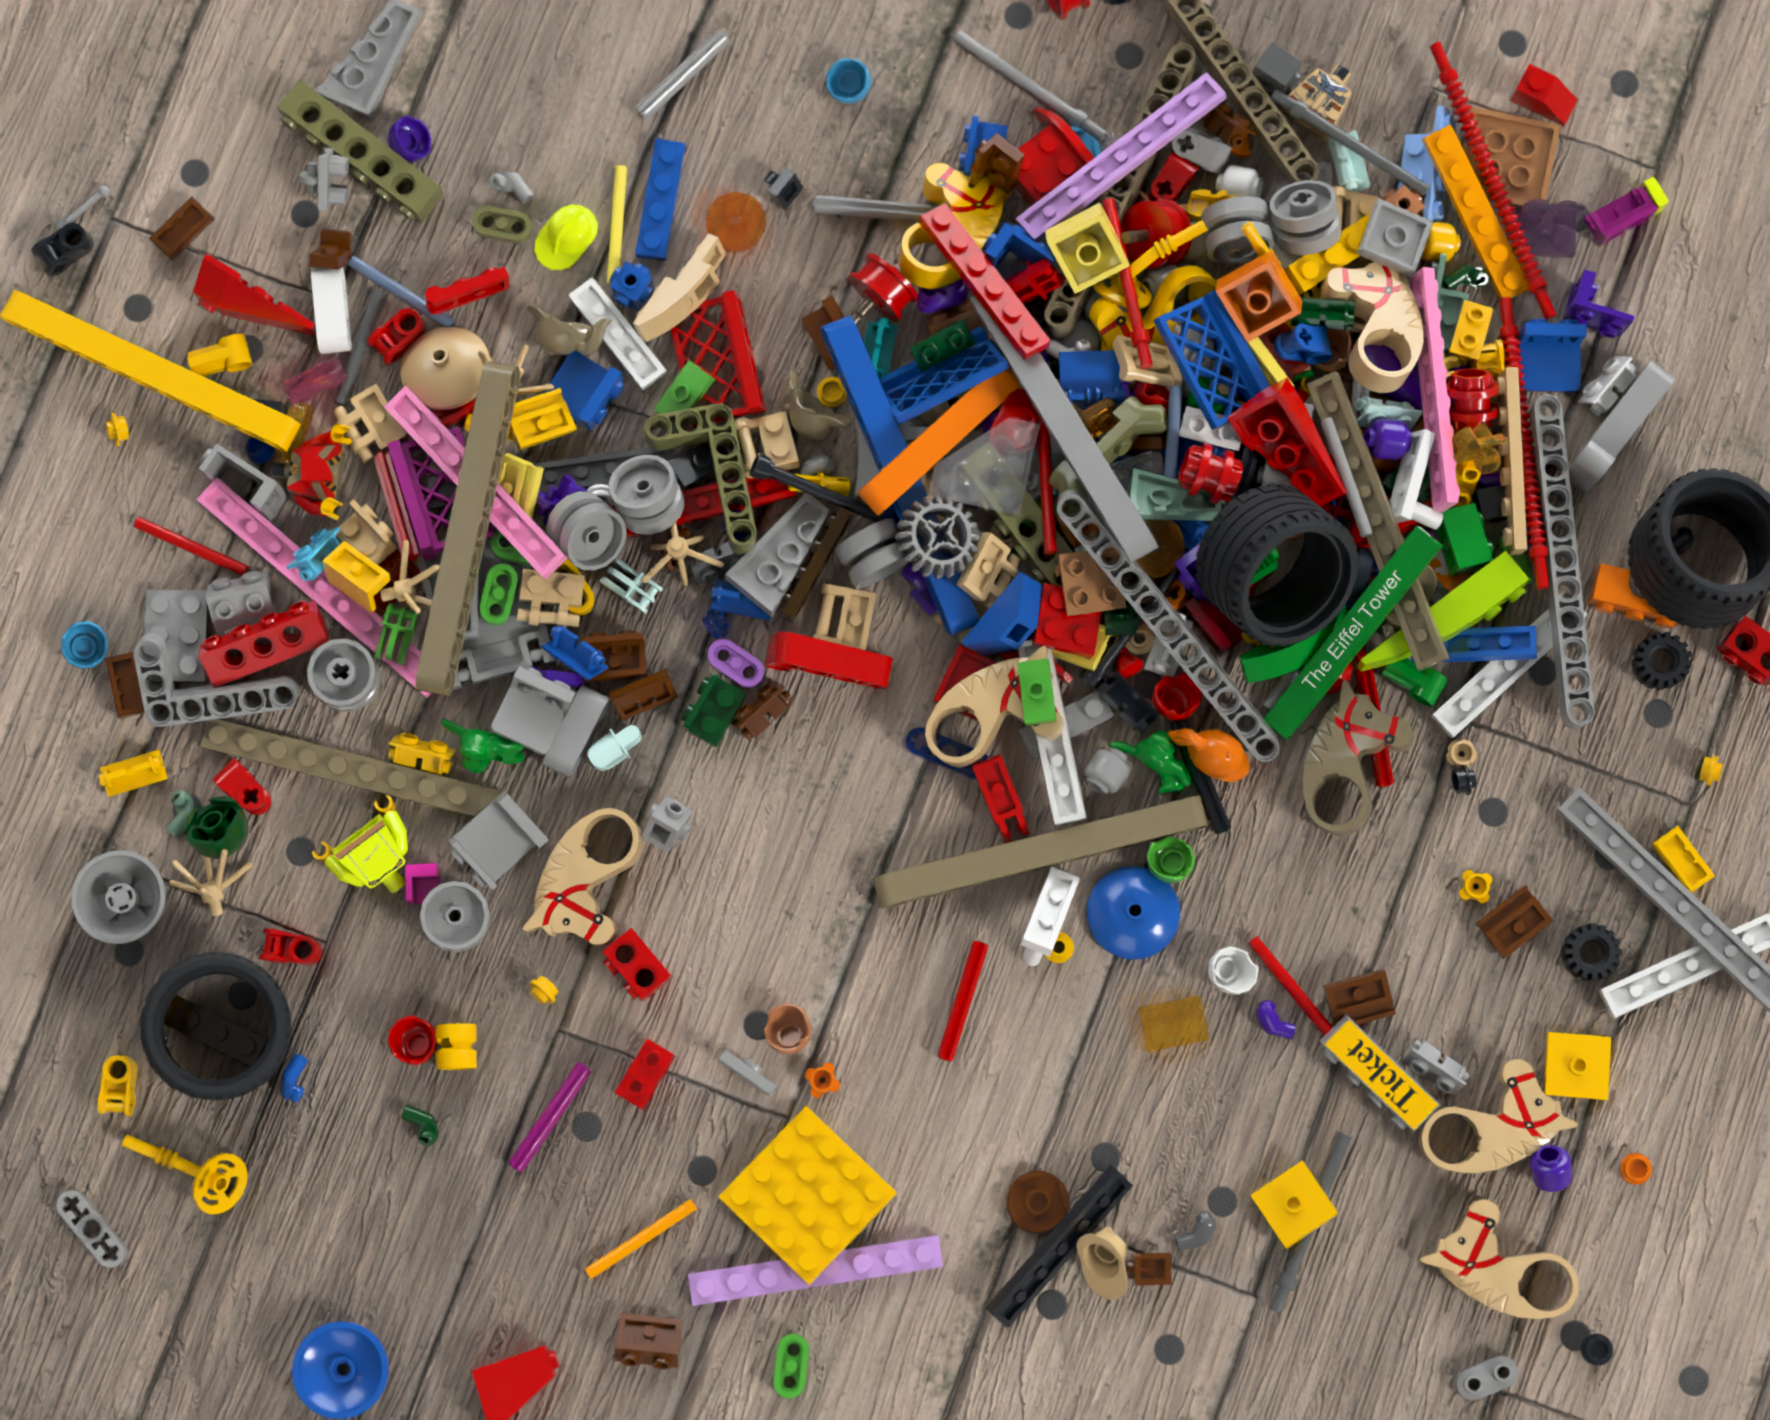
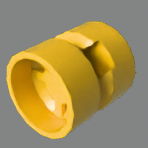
(456, 1046)

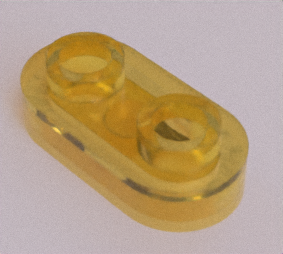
(303, 414)

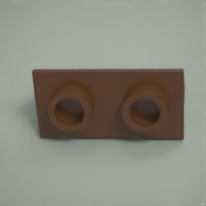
(1228, 127)
(752, 716)

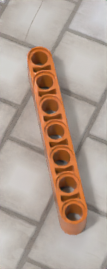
(937, 441)

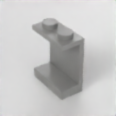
(269, 495)
(496, 840)

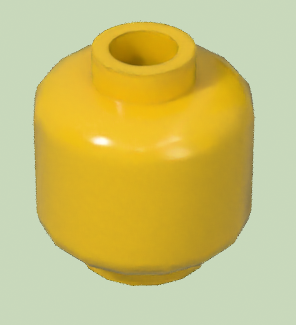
(1441, 240)

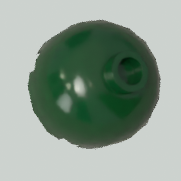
(216, 827)

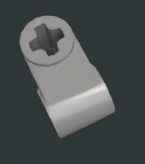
(1207, 151)

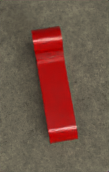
(828, 659)

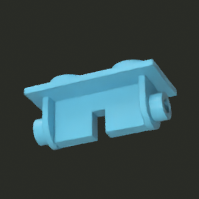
(308, 557)

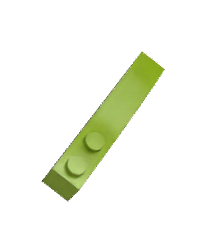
(1461, 608)

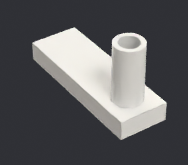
(1408, 483)
(1048, 915)

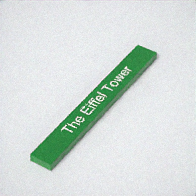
(1353, 632)

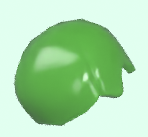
(1170, 859)

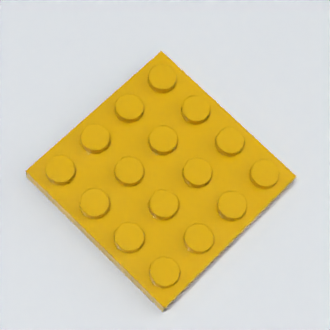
(807, 1195)

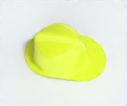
(565, 237)

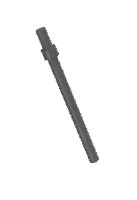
(1299, 110)
(1287, 1281)

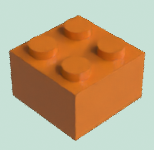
(1259, 296)

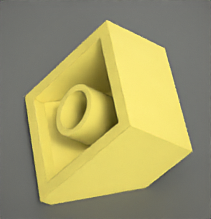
(1087, 248)

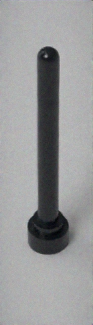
(765, 468)
(1096, 677)

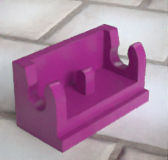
(1620, 215)

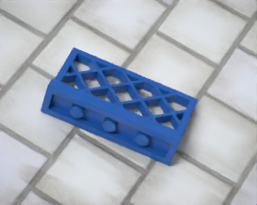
(1231, 351)
(908, 381)

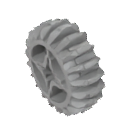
(947, 544)

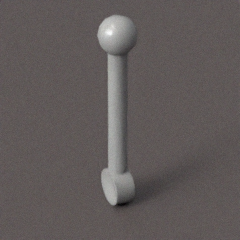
(103, 191)

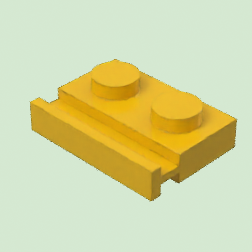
(540, 419)

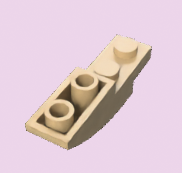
(678, 298)

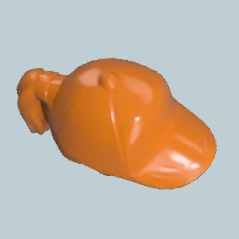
(1214, 753)

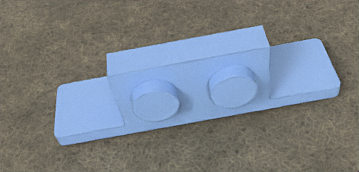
(1418, 163)

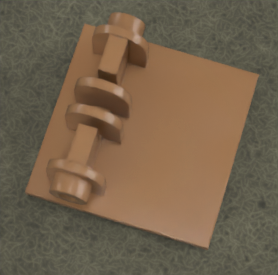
(1086, 584)

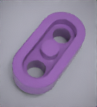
(736, 664)

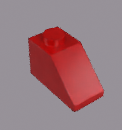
(1544, 95)

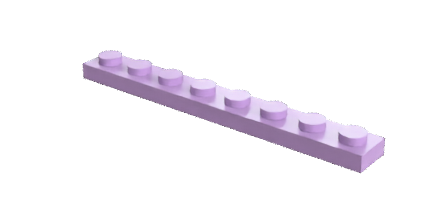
(1122, 157)
(848, 1266)

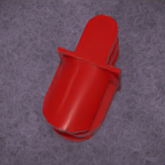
(1035, 281)

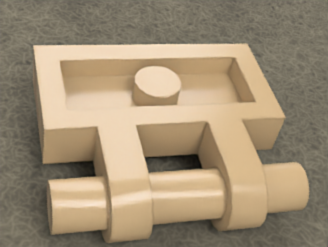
(380, 423)
(982, 572)
(557, 589)

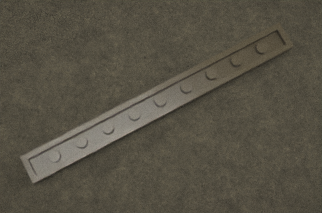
(1412, 609)
(346, 768)

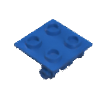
(1090, 377)

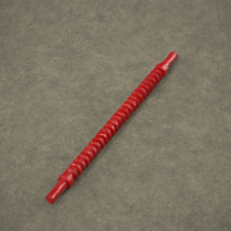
(1448, 76)
(1537, 551)

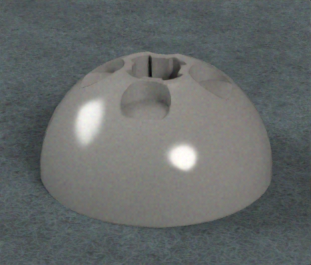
(104, 889)

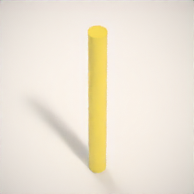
(617, 219)

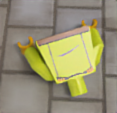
(371, 852)

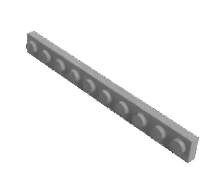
(1668, 895)

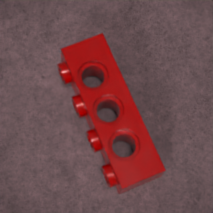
(225, 668)

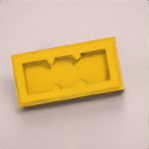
(1682, 859)

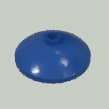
(1119, 930)
(318, 1374)

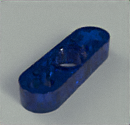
(944, 741)

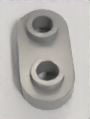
(1487, 1377)

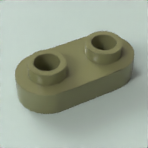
(503, 224)

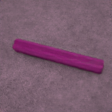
(549, 1117)

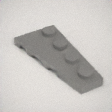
(366, 70)

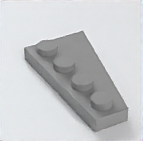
(776, 558)

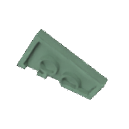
(1164, 499)

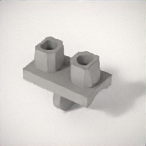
(328, 166)

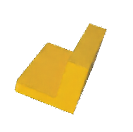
(355, 575)

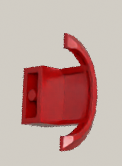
(1050, 157)

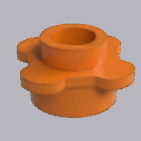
(830, 1084)

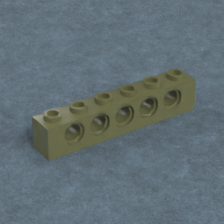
(304, 101)
(1027, 547)

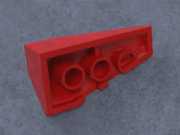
(226, 292)
(1284, 434)

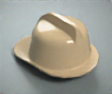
(1103, 1263)

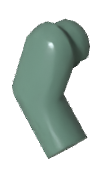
(183, 806)

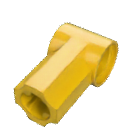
(228, 355)

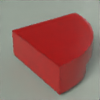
(314, 469)

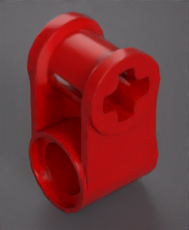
(1173, 178)
(395, 336)
(240, 785)
(284, 948)

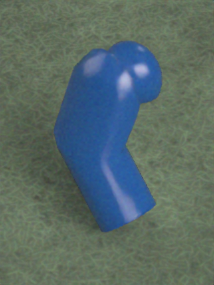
(290, 1076)

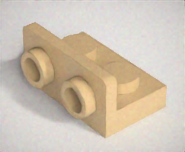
(366, 535)

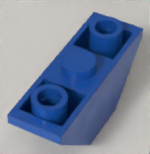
(1008, 619)

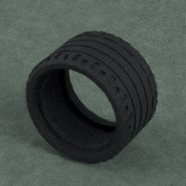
(1666, 579)
(1309, 592)
(166, 989)

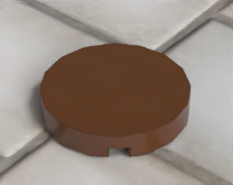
(1037, 1201)

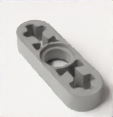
(84, 1205)

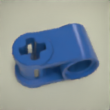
(1304, 344)

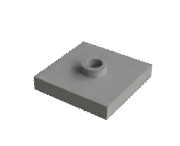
(1394, 237)

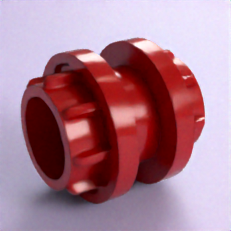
(1471, 398)
(1210, 473)

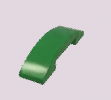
(1268, 662)

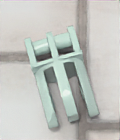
(632, 586)
(613, 748)

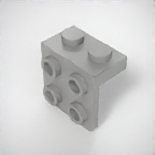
(239, 602)
(532, 710)

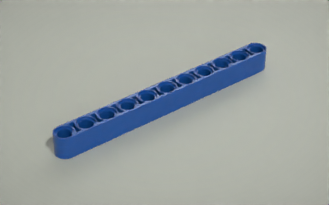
(885, 444)

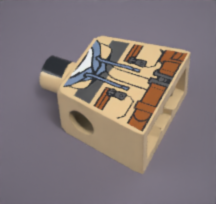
(1324, 95)

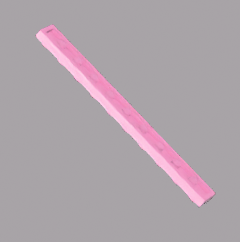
(279, 552)

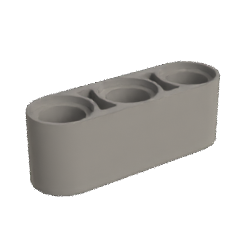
(576, 731)

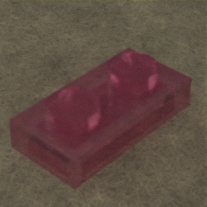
(315, 380)

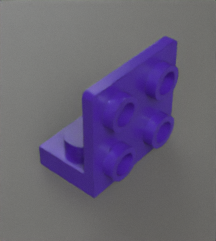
(1601, 318)

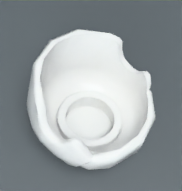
(1232, 971)

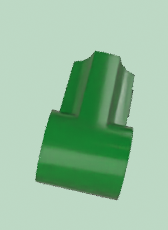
(1421, 684)

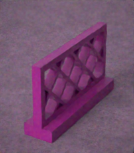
(414, 496)

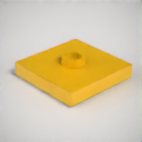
(1577, 1066)
(1294, 1204)

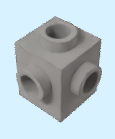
(667, 824)

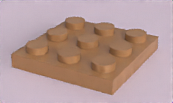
(1521, 152)

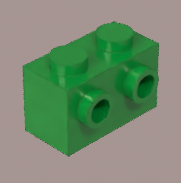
(1464, 540)

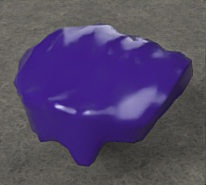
(942, 298)

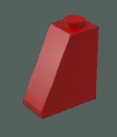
(514, 1381)

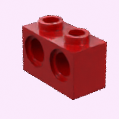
(1757, 645)
(642, 960)
(645, 1074)

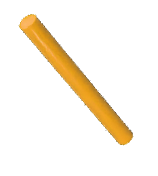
(640, 1238)

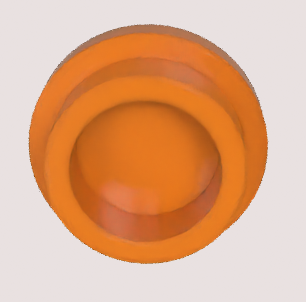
(1635, 1168)

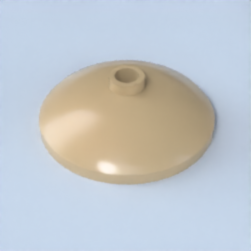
(449, 381)

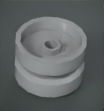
(1305, 217)
(1224, 221)
(646, 494)
(586, 530)
(872, 553)
(331, 662)
(455, 935)

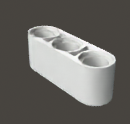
(331, 310)

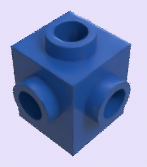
(635, 294)

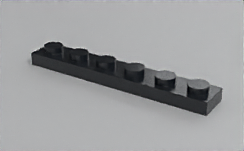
(1058, 1246)

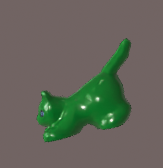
(482, 747)
(1158, 754)

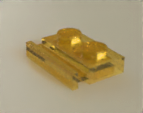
(1173, 1024)

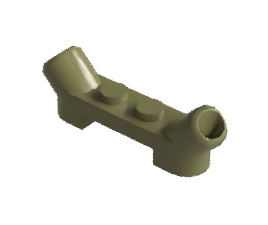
(1131, 420)

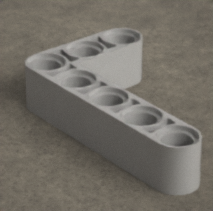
(1618, 427)
(203, 695)

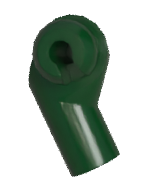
(1466, 275)
(425, 1124)

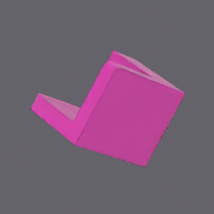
(420, 881)

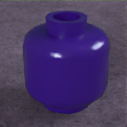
(1388, 439)
(1551, 1168)

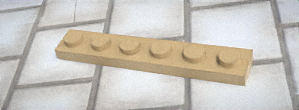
(1512, 473)

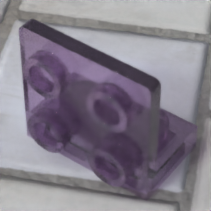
(1550, 227)

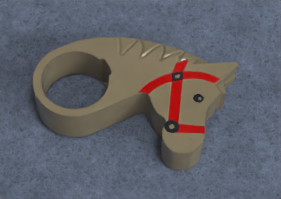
(1343, 737)

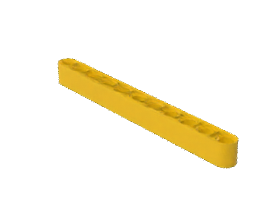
(150, 370)

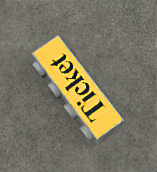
(1379, 1072)

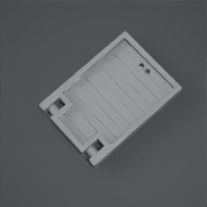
(499, 647)

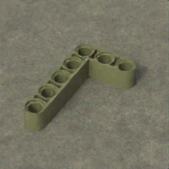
(723, 464)

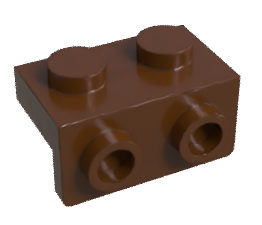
(622, 653)

